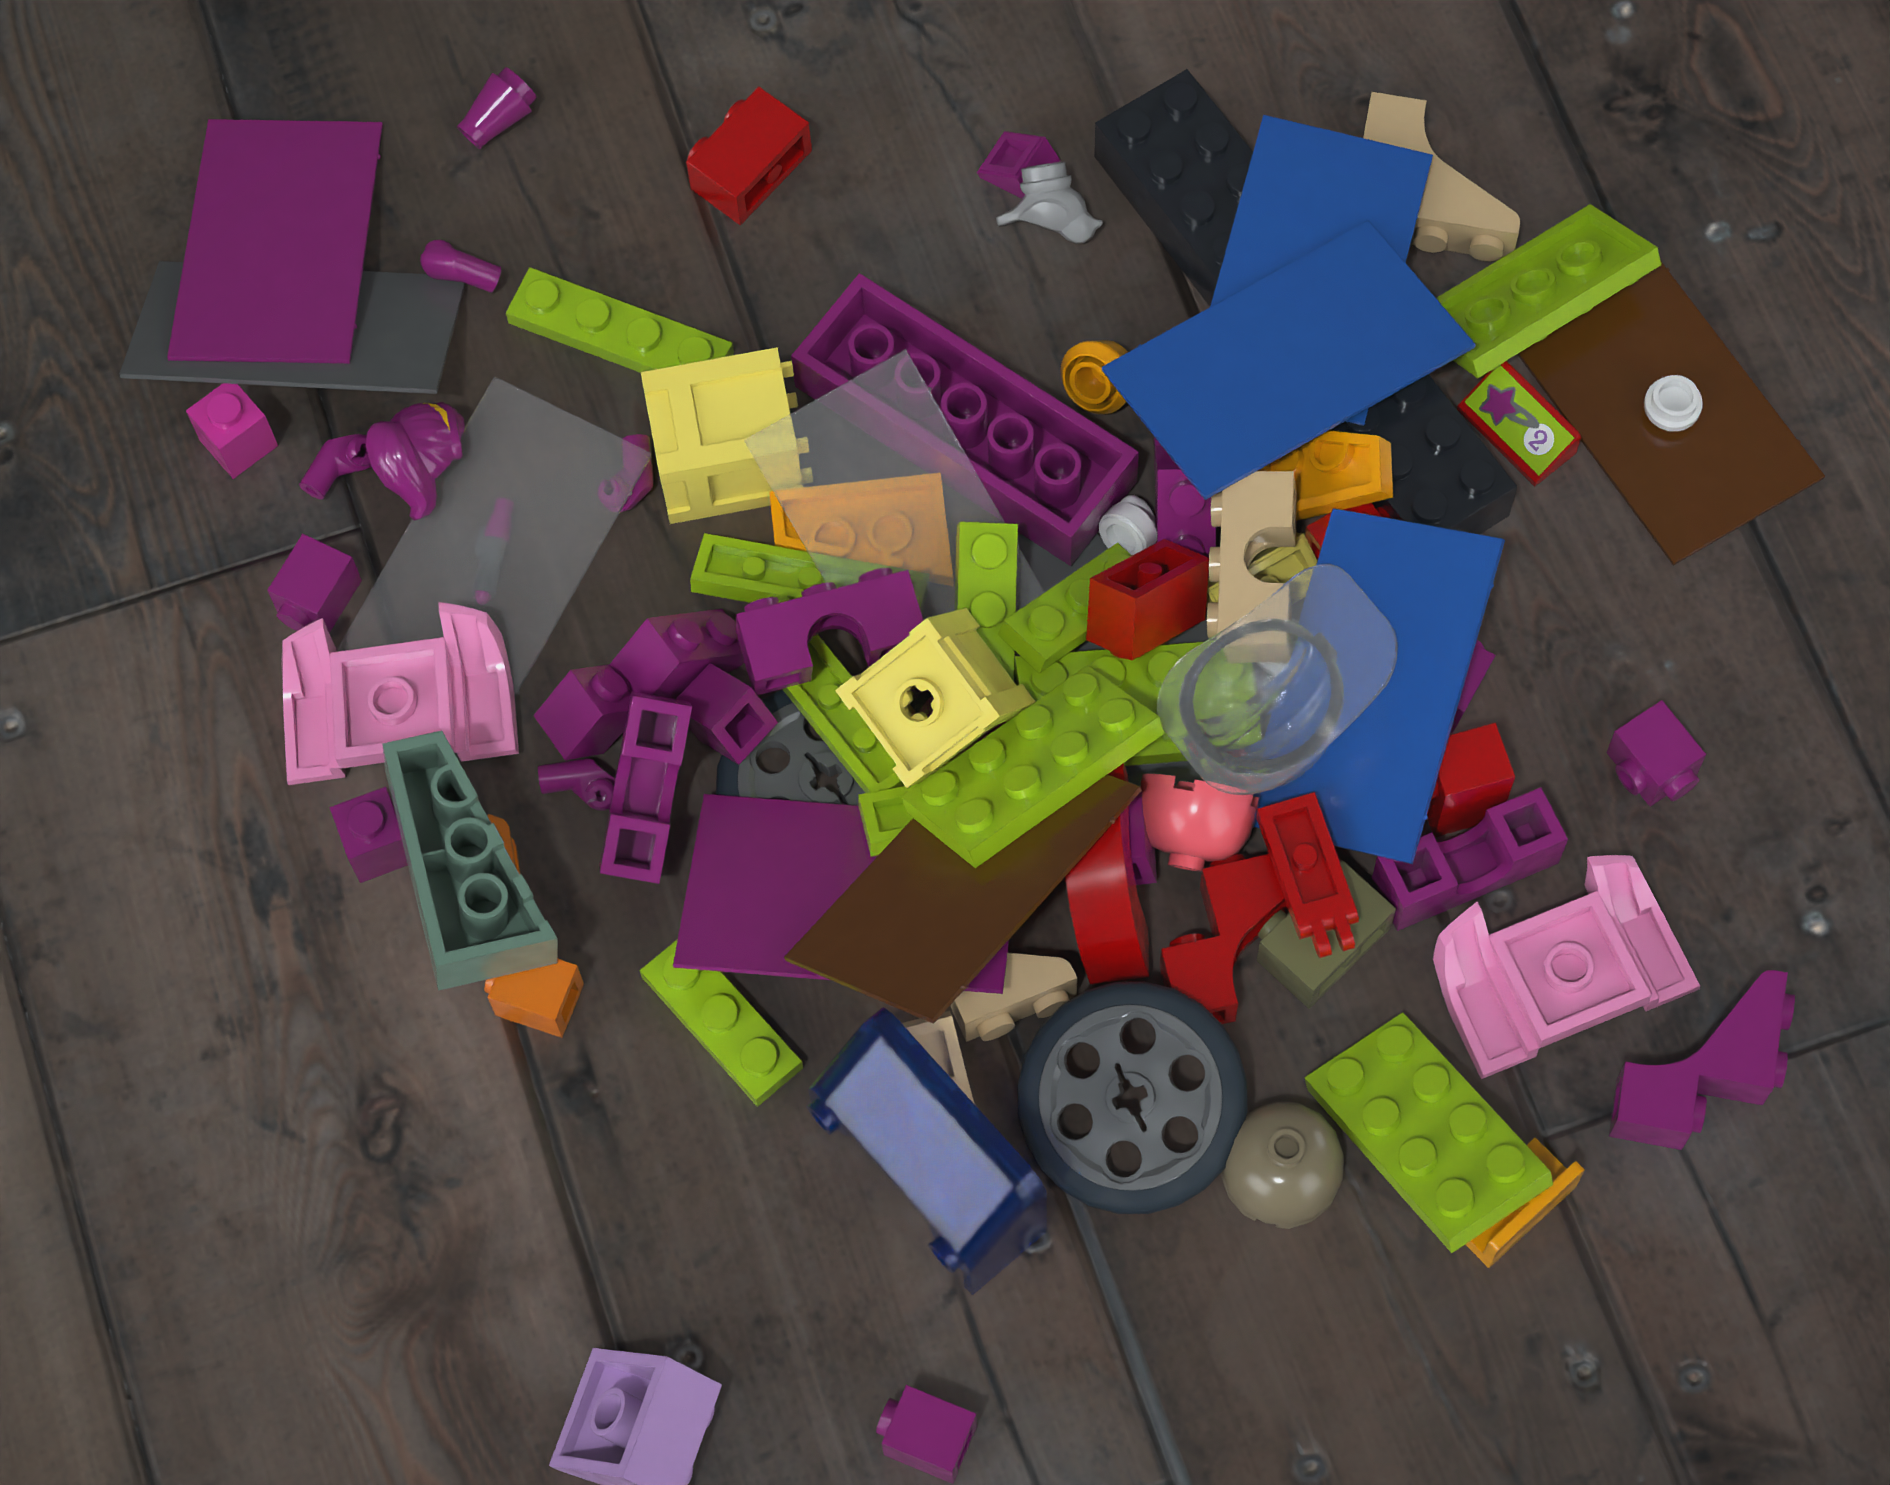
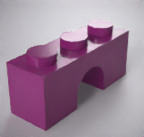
(777, 635)
(645, 787)
(1501, 849)

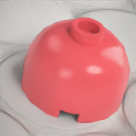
(1195, 820)

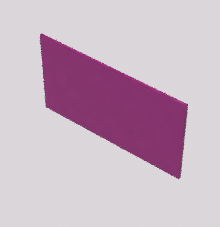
(276, 242)

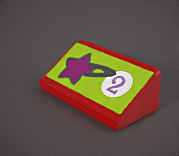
(1520, 423)

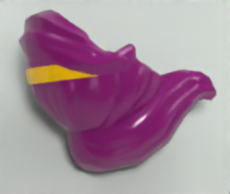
(415, 451)

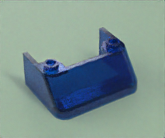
(934, 1147)

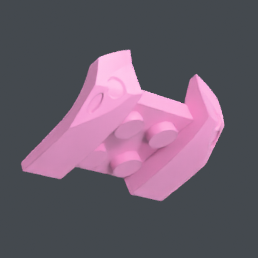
(356, 699)
(1560, 967)

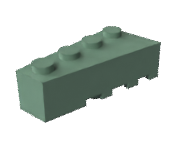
(466, 887)

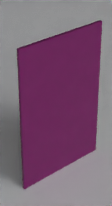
(767, 877)

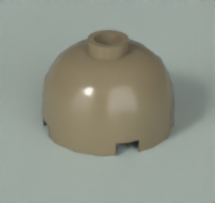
(1284, 1165)

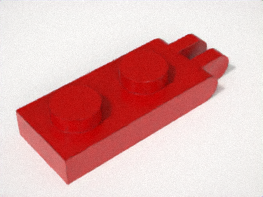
(1309, 871)

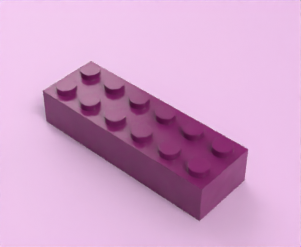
(1029, 449)

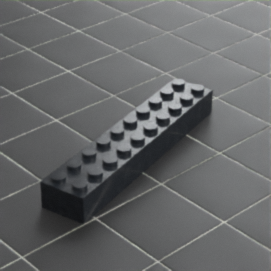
(1185, 180)

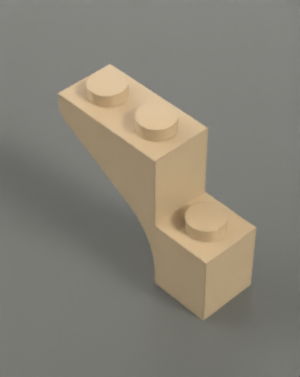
(1453, 209)
(1030, 987)

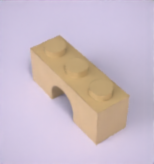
(1252, 517)

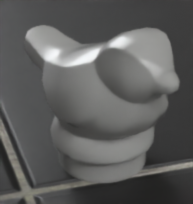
(1052, 204)

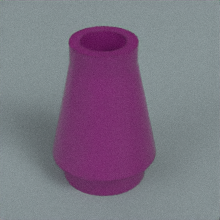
(497, 107)

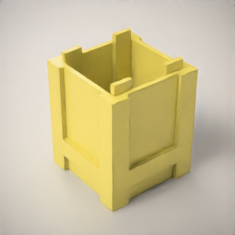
(700, 428)
(967, 687)

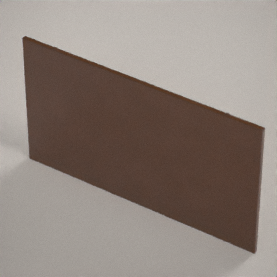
(1678, 483)
(930, 921)

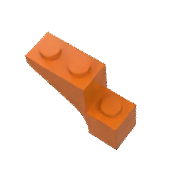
(538, 996)

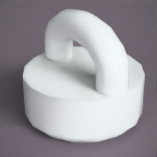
(1129, 524)

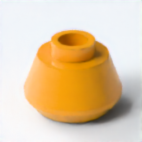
(1084, 376)

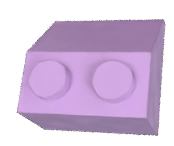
(635, 1420)

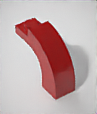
(1107, 906)

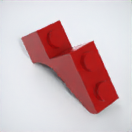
(1238, 903)

